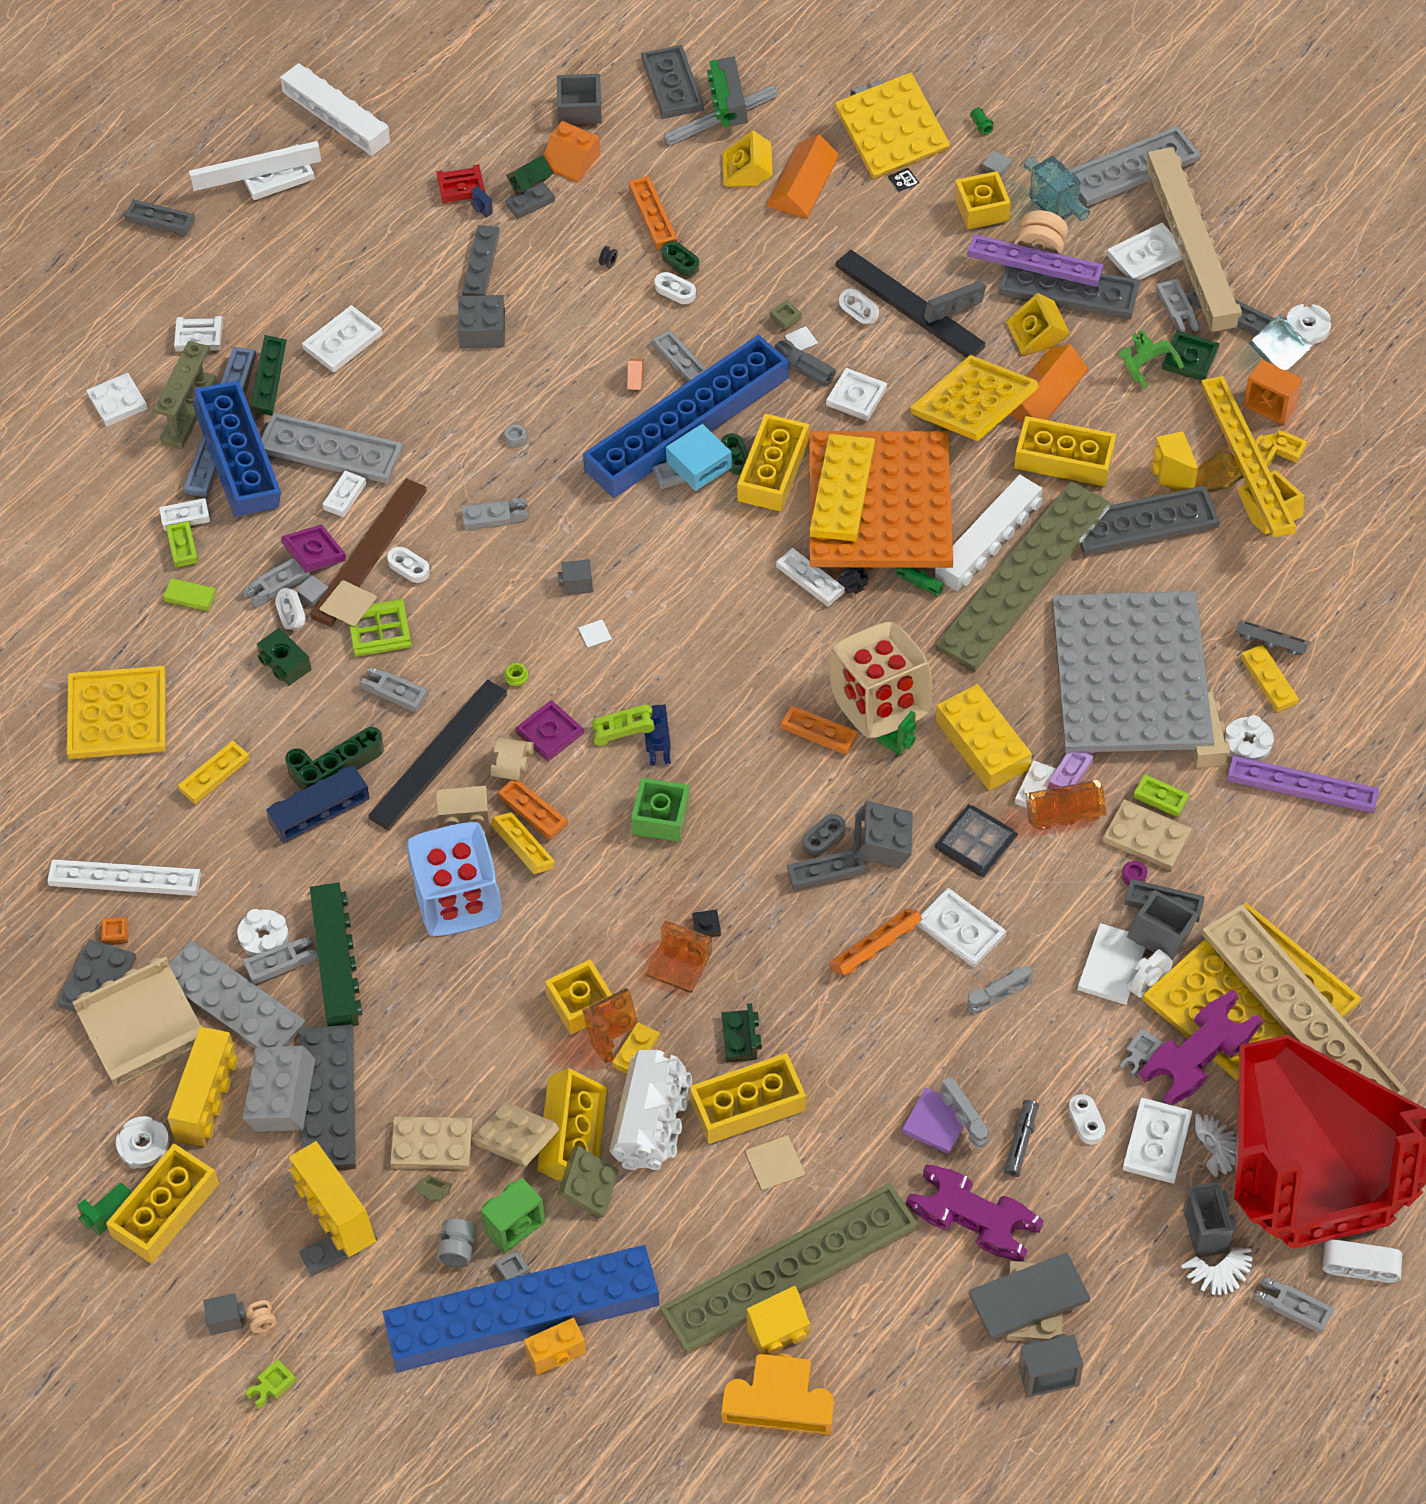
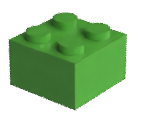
(660, 809)
(512, 1215)

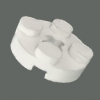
(1315, 314)
(1249, 727)
(262, 920)
(1149, 972)
(145, 1156)

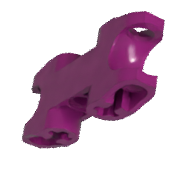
(1215, 1035)
(989, 1220)

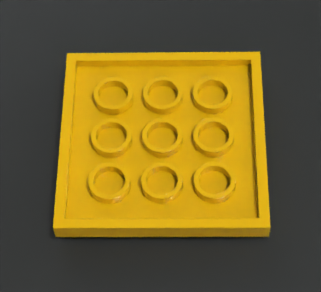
(892, 125)
(974, 397)
(116, 712)

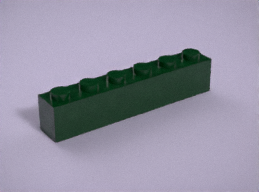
(334, 955)

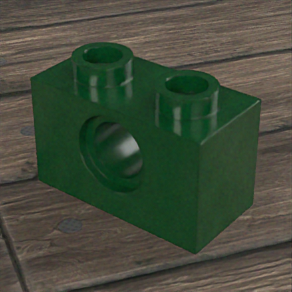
(294, 660)

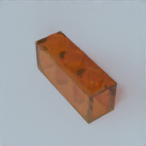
(1065, 804)

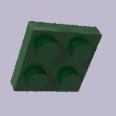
(1195, 353)

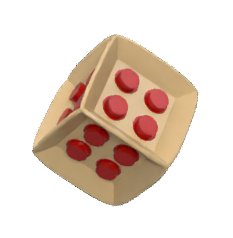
(880, 678)

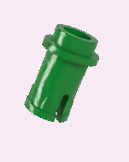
(983, 124)

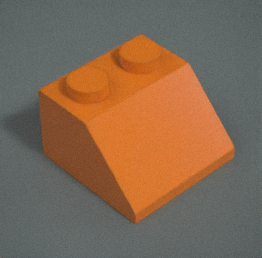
(571, 151)

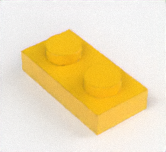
(639, 1039)

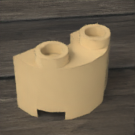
(511, 758)

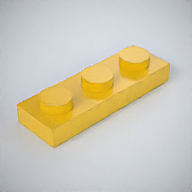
(1269, 678)
(214, 772)
(522, 843)

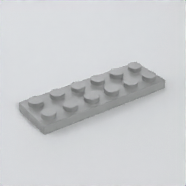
(1127, 166)
(331, 447)
(234, 1000)

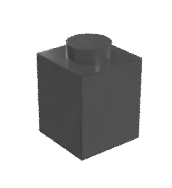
(576, 577)
(224, 1313)

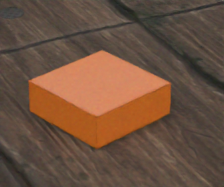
(114, 930)

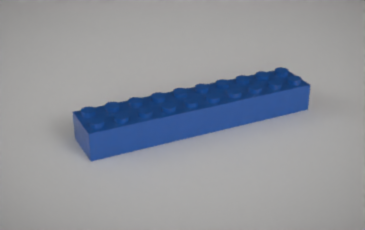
(704, 400)
(520, 1308)

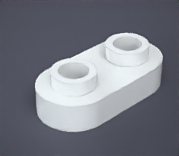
(677, 290)
(860, 307)
(410, 566)
(290, 609)
(1086, 1117)

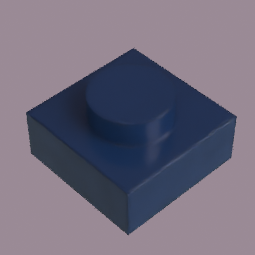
(481, 202)

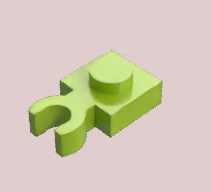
(273, 1382)

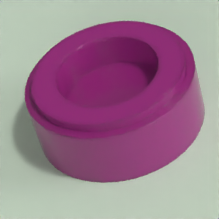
(1134, 870)

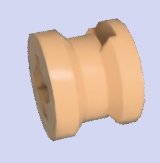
(261, 1316)

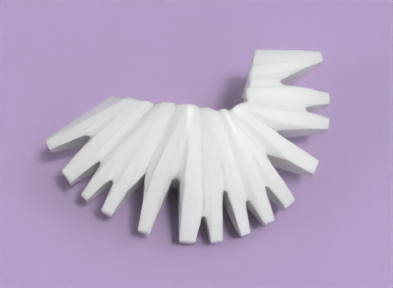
(1218, 1143)
(1222, 1275)

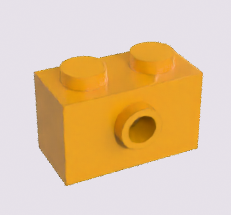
(555, 1346)

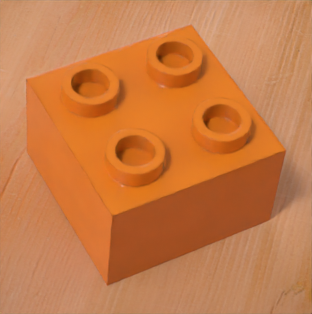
(1272, 392)

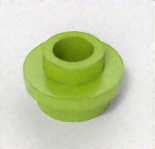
(516, 669)

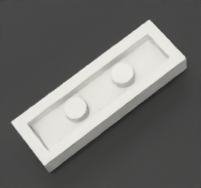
(810, 578)

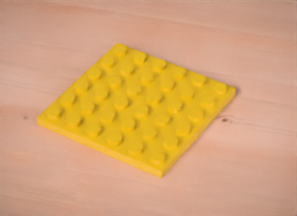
(1206, 977)

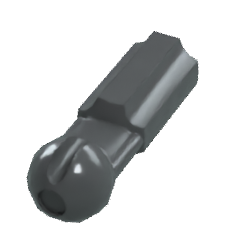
(806, 363)

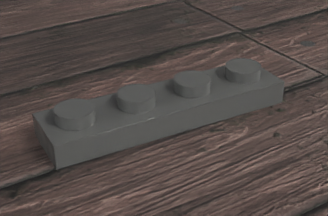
(481, 261)
(1250, 320)

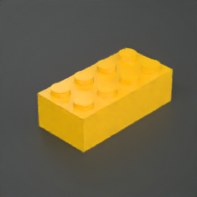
(1065, 451)
(773, 462)
(983, 737)
(203, 1087)
(747, 1098)
(331, 1199)
(162, 1203)

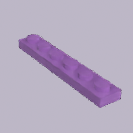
(1035, 260)
(1303, 784)

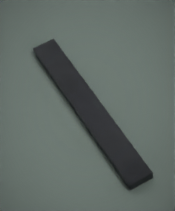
(908, 303)
(437, 755)

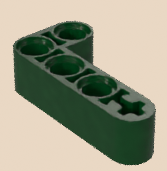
(366, 746)

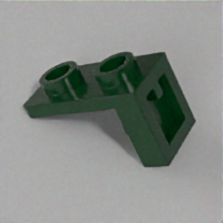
(529, 174)

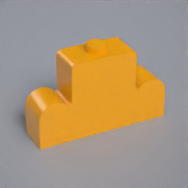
(779, 1397)

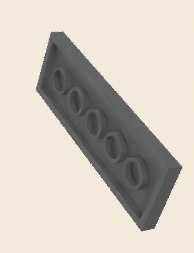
(1112, 297)
(1152, 520)
(332, 1094)

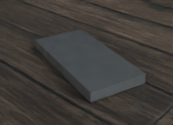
(672, 81)
(1029, 1296)

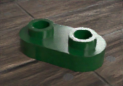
(684, 260)
(739, 452)

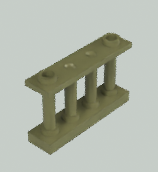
(178, 395)

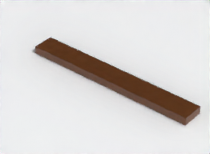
(374, 543)

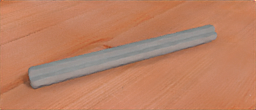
(710, 119)

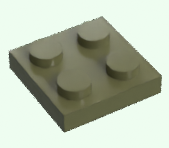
(588, 1182)

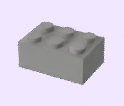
(279, 1088)

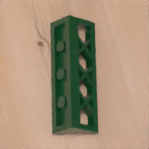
(268, 376)

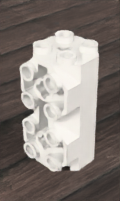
(646, 1117)

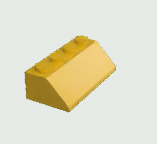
(578, 1110)

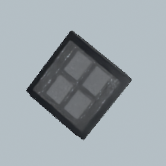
(976, 840)

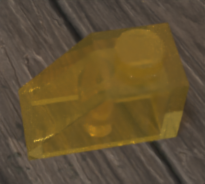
(1218, 472)

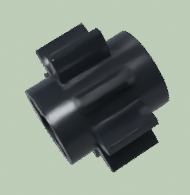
(853, 579)

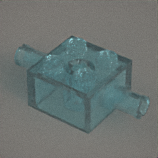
(1055, 188)

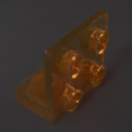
(680, 957)
(608, 1021)

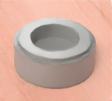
(515, 435)

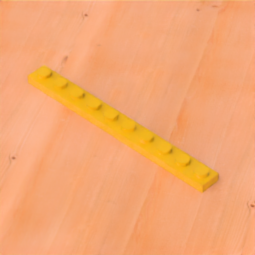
(1248, 457)

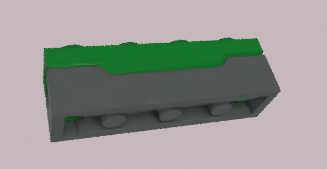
(727, 92)

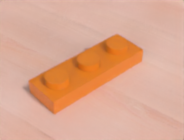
(819, 730)
(532, 808)

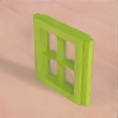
(381, 629)

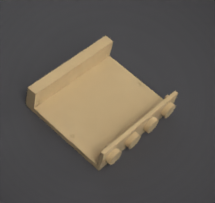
(138, 1021)

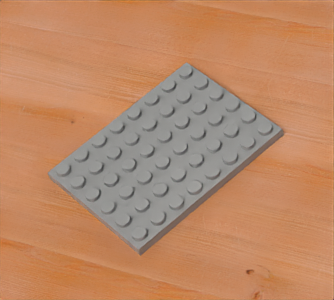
(1127, 672)

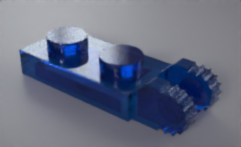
(659, 738)

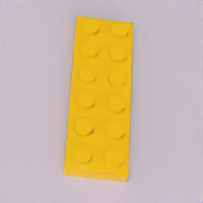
(842, 487)

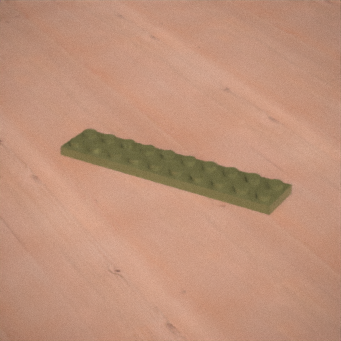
(1022, 576)
(796, 1261)

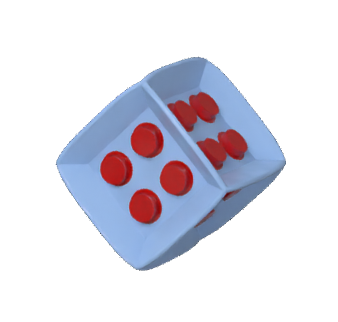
(454, 878)

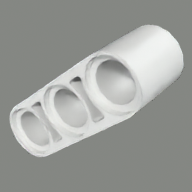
(1362, 1261)

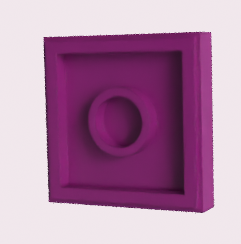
(313, 548)
(550, 730)

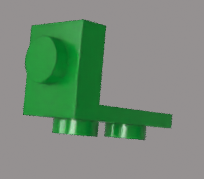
(903, 737)
(97, 1215)

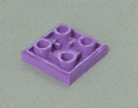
(933, 1122)

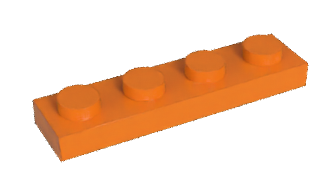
(652, 211)
(876, 940)

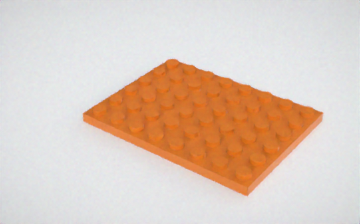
(905, 503)

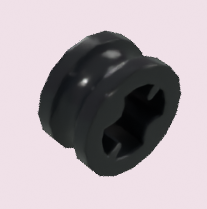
(608, 257)

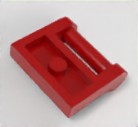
(458, 184)

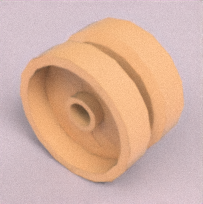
(1042, 231)

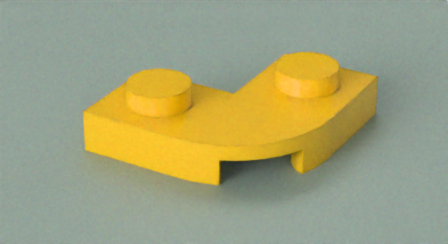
(1282, 444)

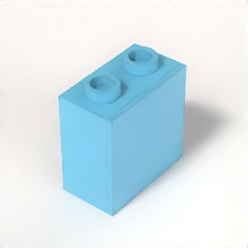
(698, 457)

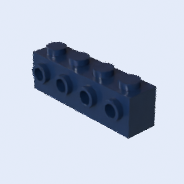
(317, 803)

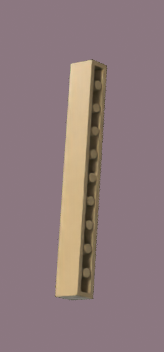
(1193, 239)

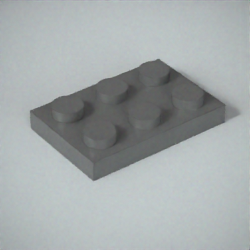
(95, 966)

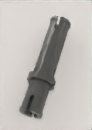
(1026, 1116)

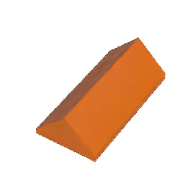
(804, 177)
(1056, 376)

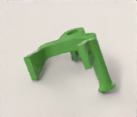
(1145, 351)

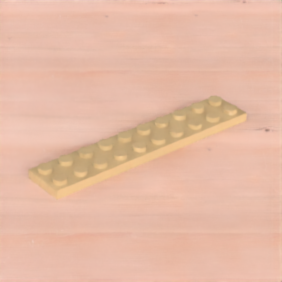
(1291, 995)

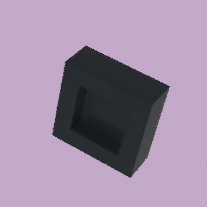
(707, 923)

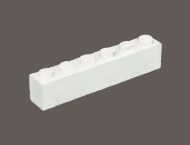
(335, 109)
(991, 531)

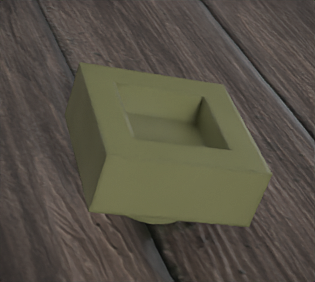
(785, 314)
(433, 1188)

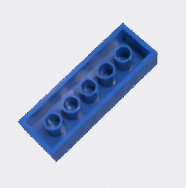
(236, 448)

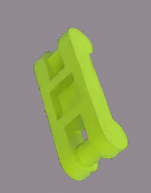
(622, 724)

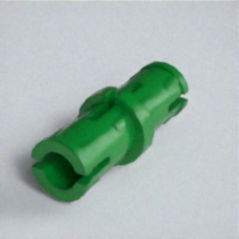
(921, 580)

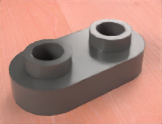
(823, 836)

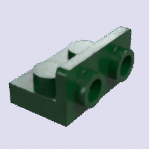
(739, 1034)

